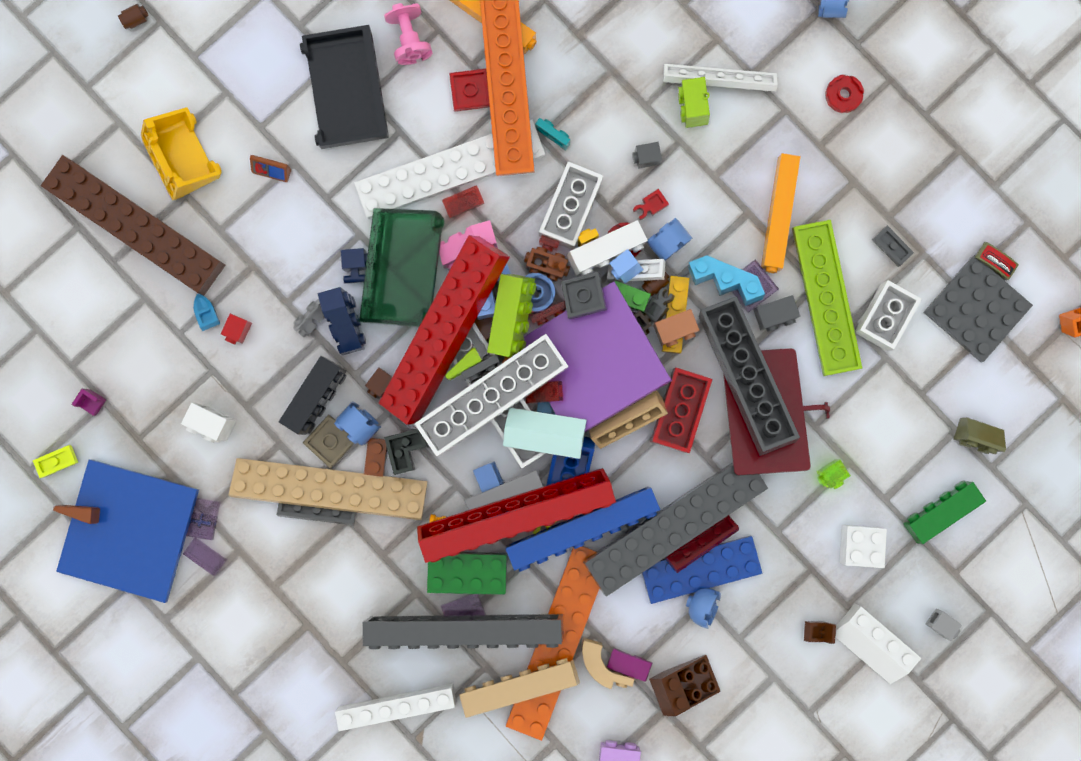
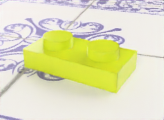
(55, 461)

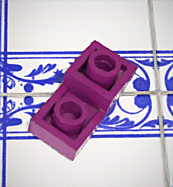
(629, 665)

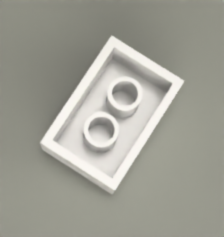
(887, 315)

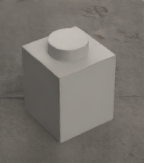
(944, 625)

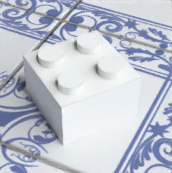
(208, 422)
(863, 546)

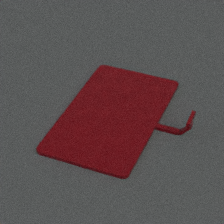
(790, 458)

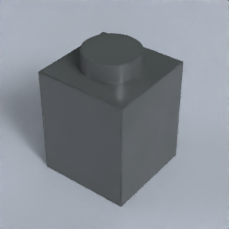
(647, 155)

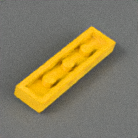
(679, 288)

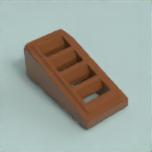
(83, 513)

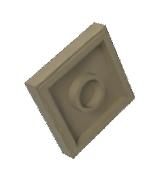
(328, 442)

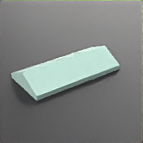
(544, 433)

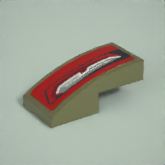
(997, 260)

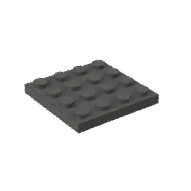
(978, 309)

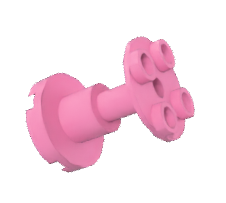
(411, 45)

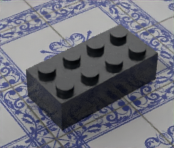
(313, 396)

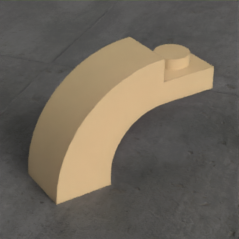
(598, 670)

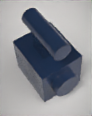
(354, 261)

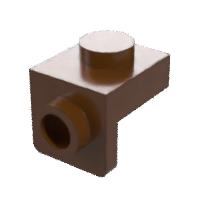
(819, 632)

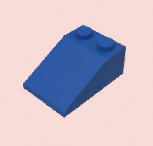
(568, 467)

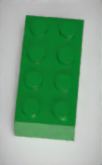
(468, 574)

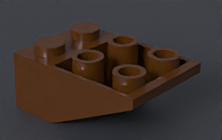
(684, 686)

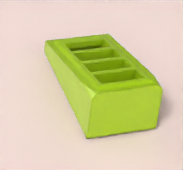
(469, 360)

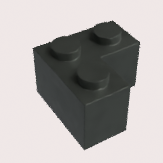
(400, 447)

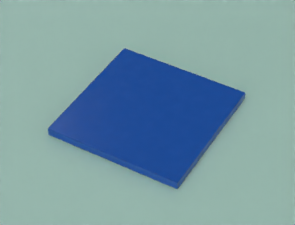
(137, 531)

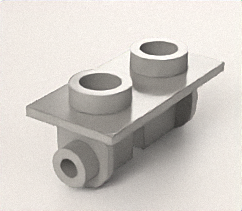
(305, 322)

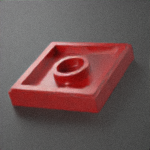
(469, 90)

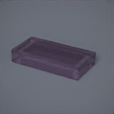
(204, 556)

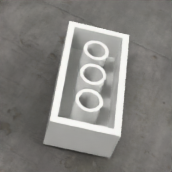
(571, 205)

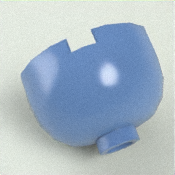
(703, 606)

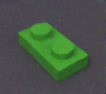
(634, 297)

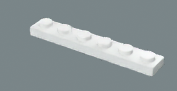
(722, 77)

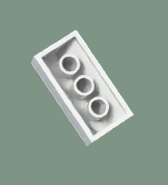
(875, 645)

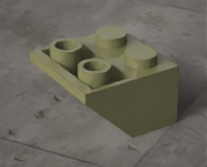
(980, 435)

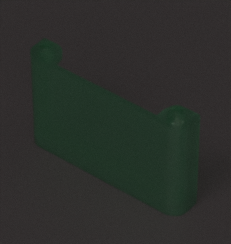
(401, 266)

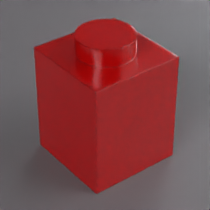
(235, 329)

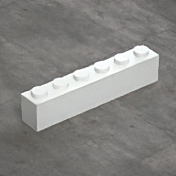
(395, 707)

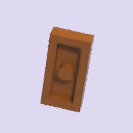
(375, 457)

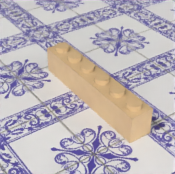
(520, 688)

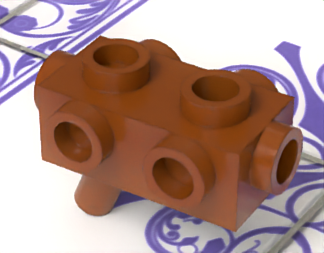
(552, 265)

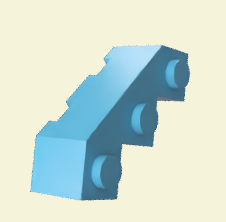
(727, 278)

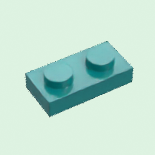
(547, 129)

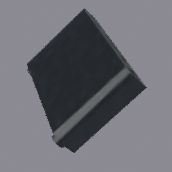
(345, 86)

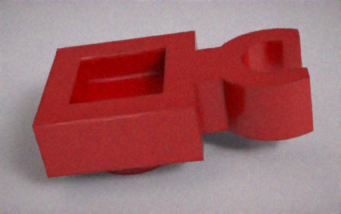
(653, 202)

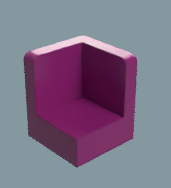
(89, 401)

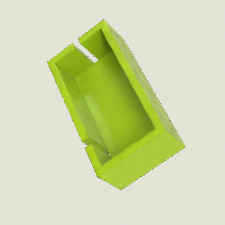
(511, 314)

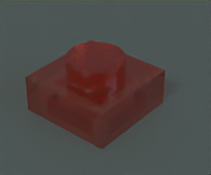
(549, 243)

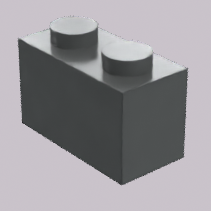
(776, 313)

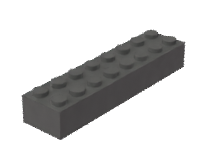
(748, 376)

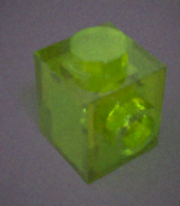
(833, 474)

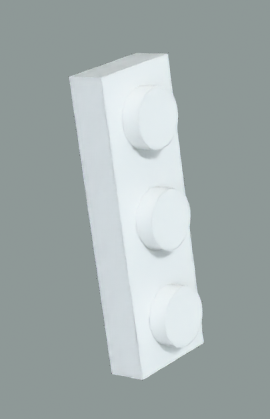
(653, 270)

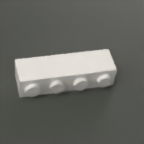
(606, 248)

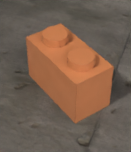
(676, 327)

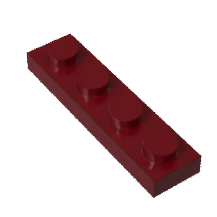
(702, 544)

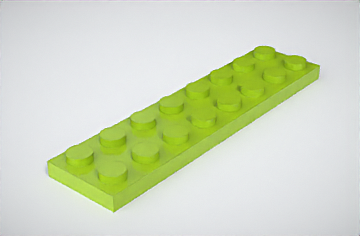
(827, 298)

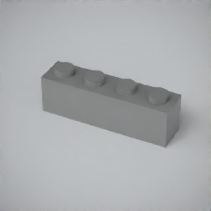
(514, 487)

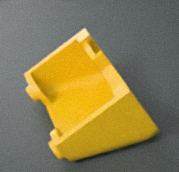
(178, 152)

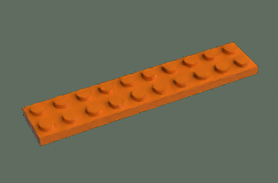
(507, 87)
(573, 600)

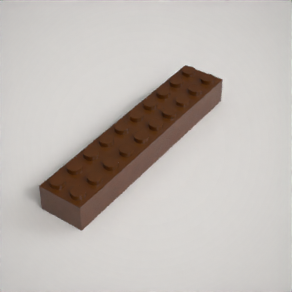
(133, 225)

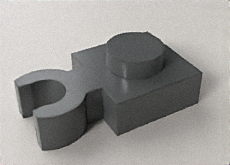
(656, 307)

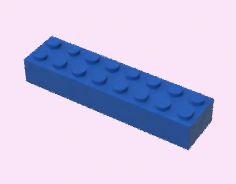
(582, 528)

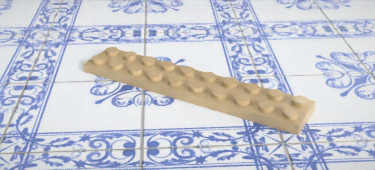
(328, 489)

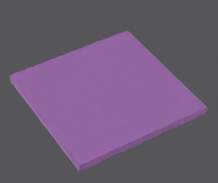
(606, 361)

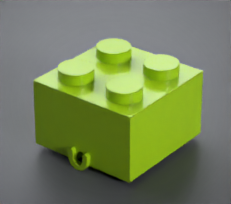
(695, 102)

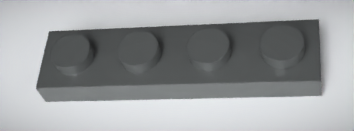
(316, 514)

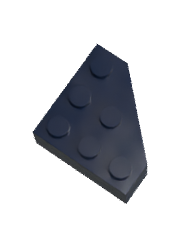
(339, 311)

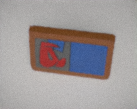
(269, 168)

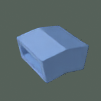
(488, 476)

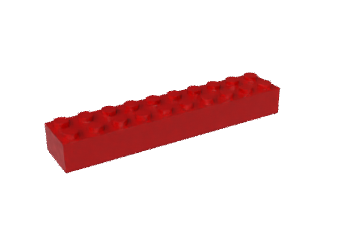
(444, 329)
(515, 515)

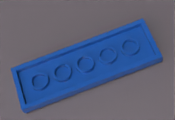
(719, 566)

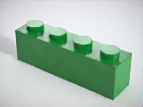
(944, 512)

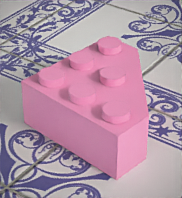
(450, 250)

